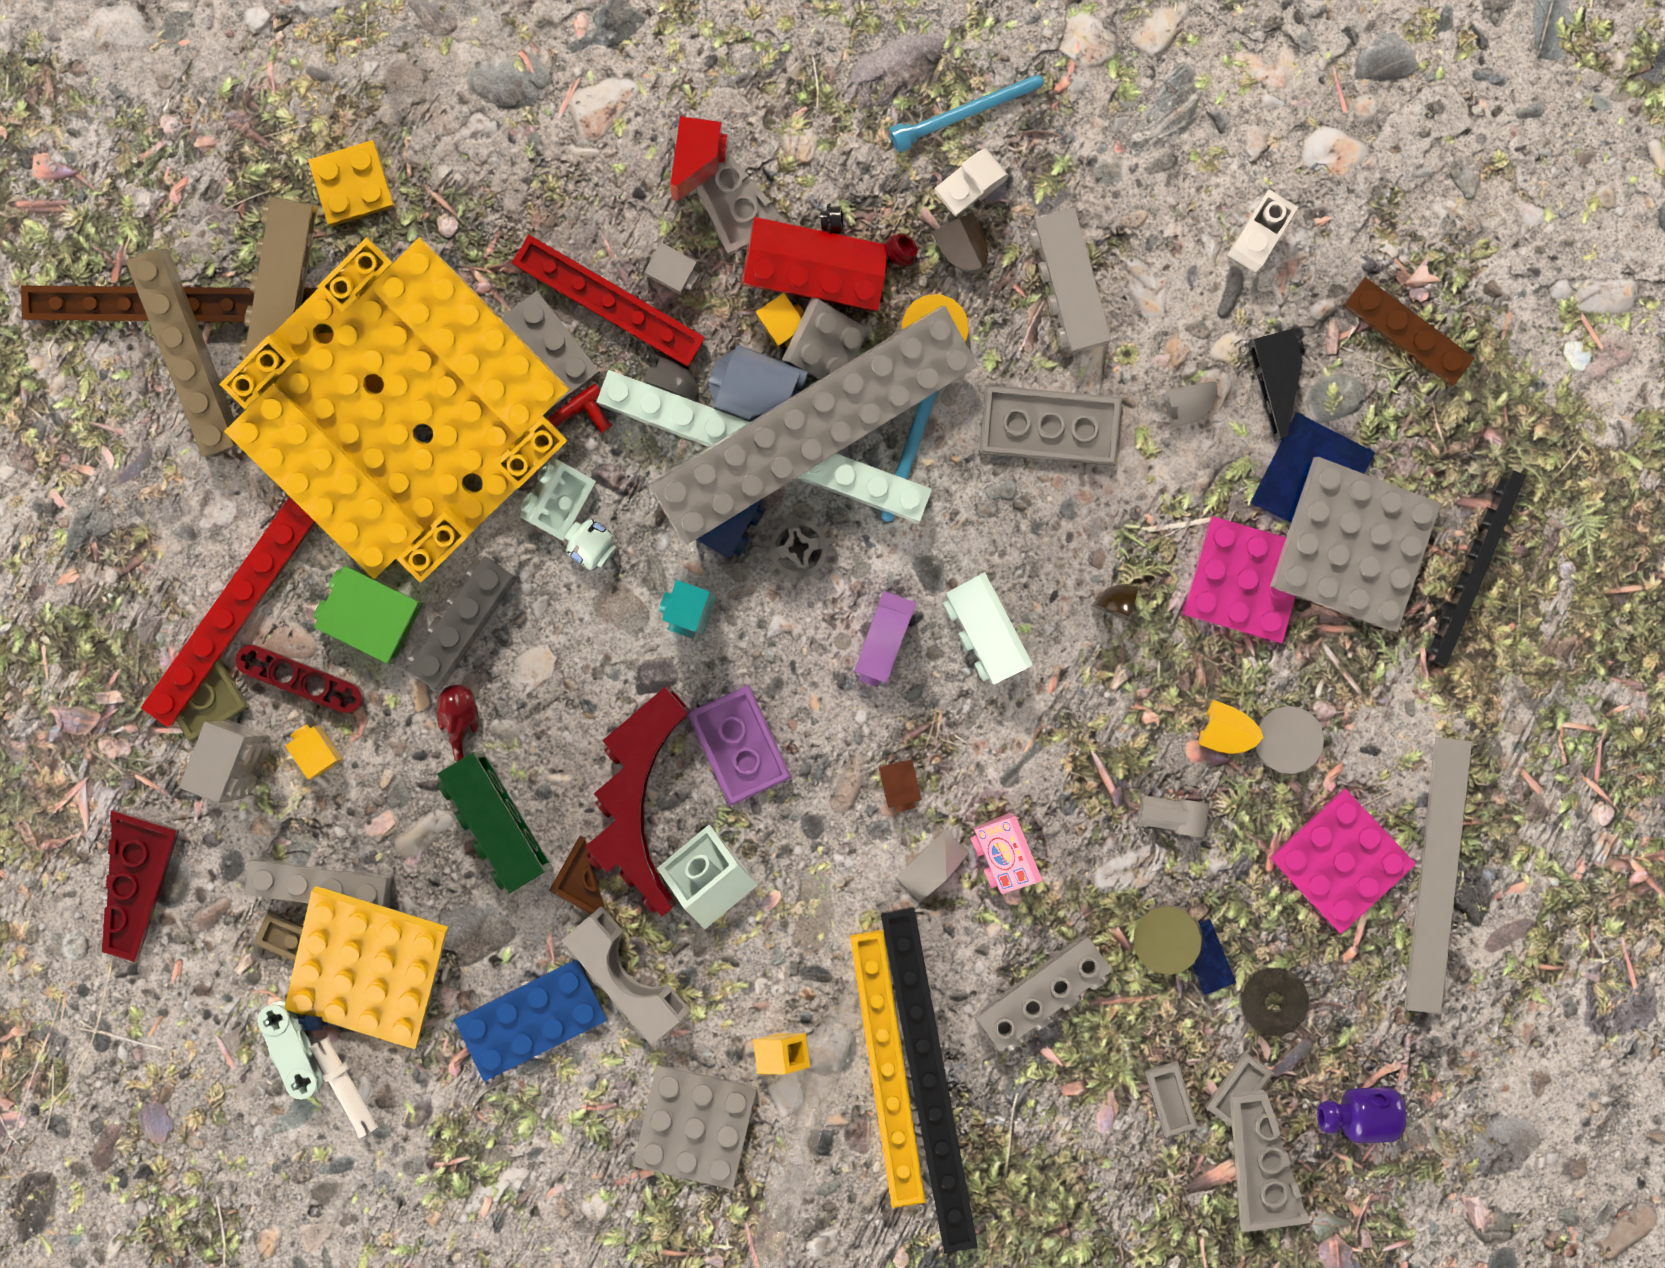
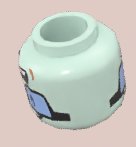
(590, 544)

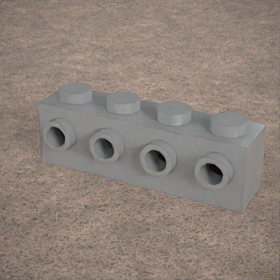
(1043, 992)

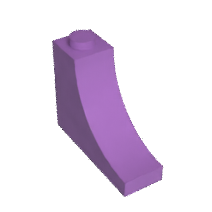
(884, 638)

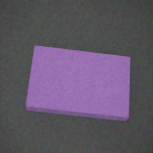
(739, 745)

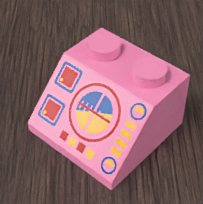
(1006, 854)

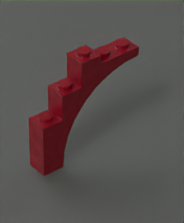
(623, 796)

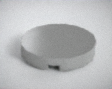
(1290, 740)

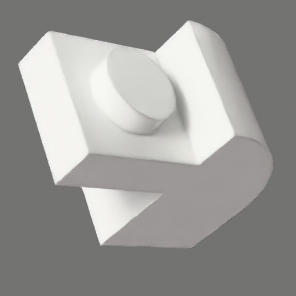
(971, 182)

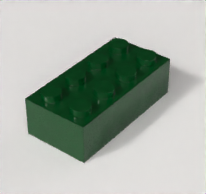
(494, 821)

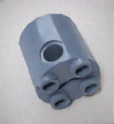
(752, 383)

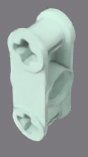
(290, 1050)

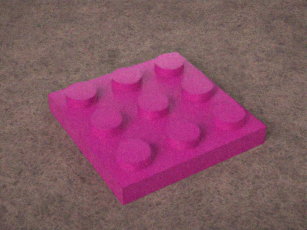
(1235, 581)
(1342, 861)

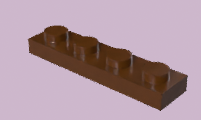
(1408, 331)

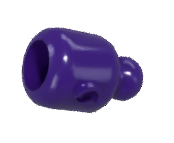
(1365, 1115)

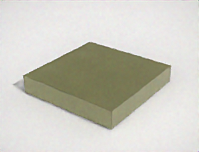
(214, 701)

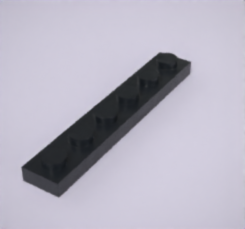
(1480, 554)

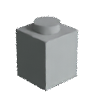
(673, 270)

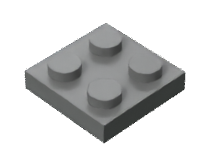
(824, 340)

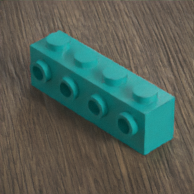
(687, 609)

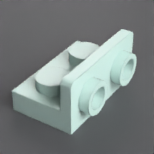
(556, 498)

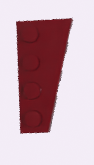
(137, 869)

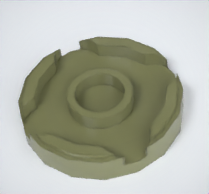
(1168, 940)

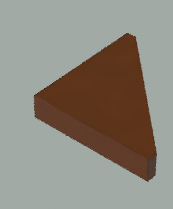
(578, 880)

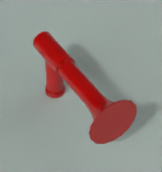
(586, 401)

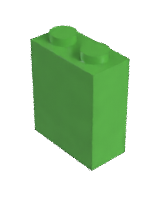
(367, 614)

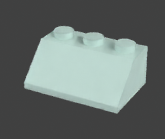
(986, 630)

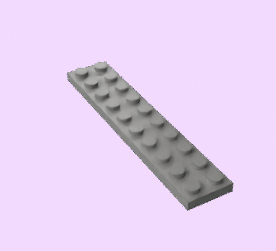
(813, 425)

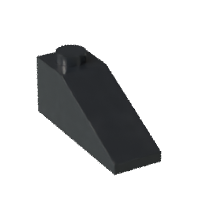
(1278, 371)

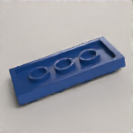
(531, 1019)

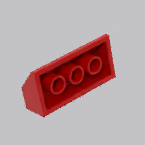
(815, 264)

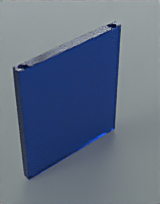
(1290, 465)

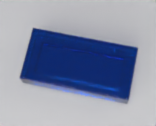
(1212, 965)

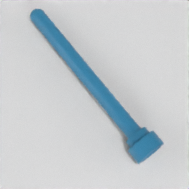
(905, 135)
(912, 443)

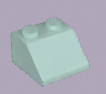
(706, 877)

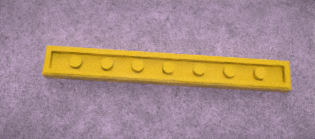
(887, 1068)

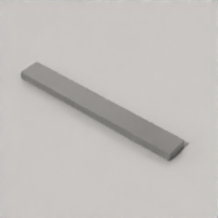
(1438, 875)

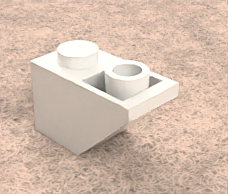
(1262, 231)

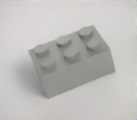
(225, 761)

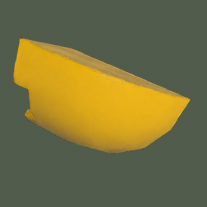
(1229, 730)

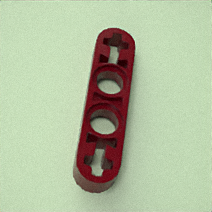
(301, 675)

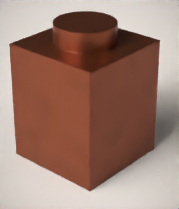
(900, 785)

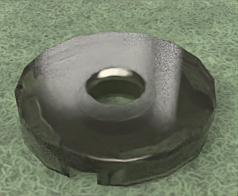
(1292, 1010)

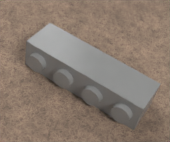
(1071, 282)

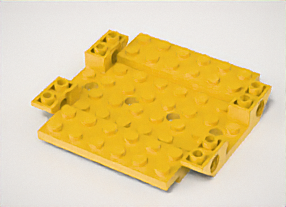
(355, 451)

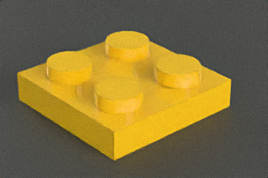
(351, 183)

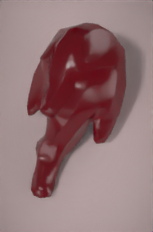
(456, 712)

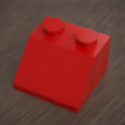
(697, 154)

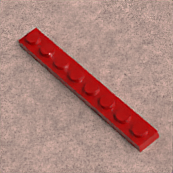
(229, 613)

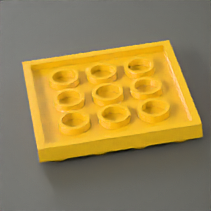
(365, 967)

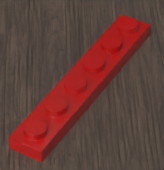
(608, 301)

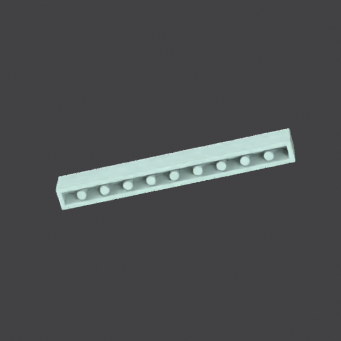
(710, 426)

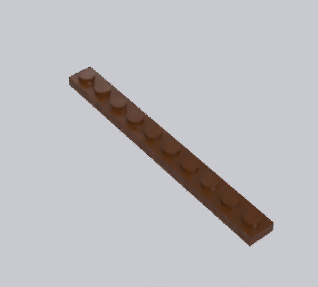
(124, 303)

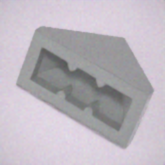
(933, 866)

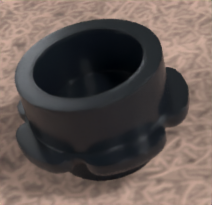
(832, 219)

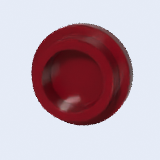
(901, 249)

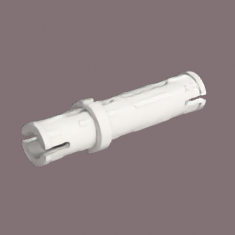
(343, 1086)

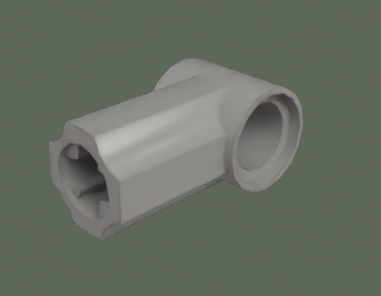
(1182, 816)

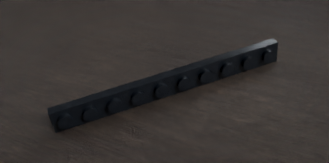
(929, 1080)

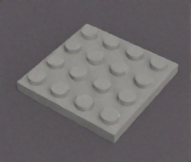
(1355, 544)

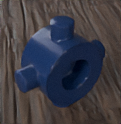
(312, 1022)

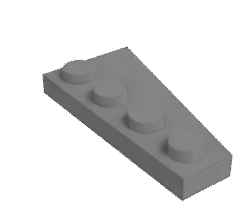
(732, 203)
(1263, 1171)

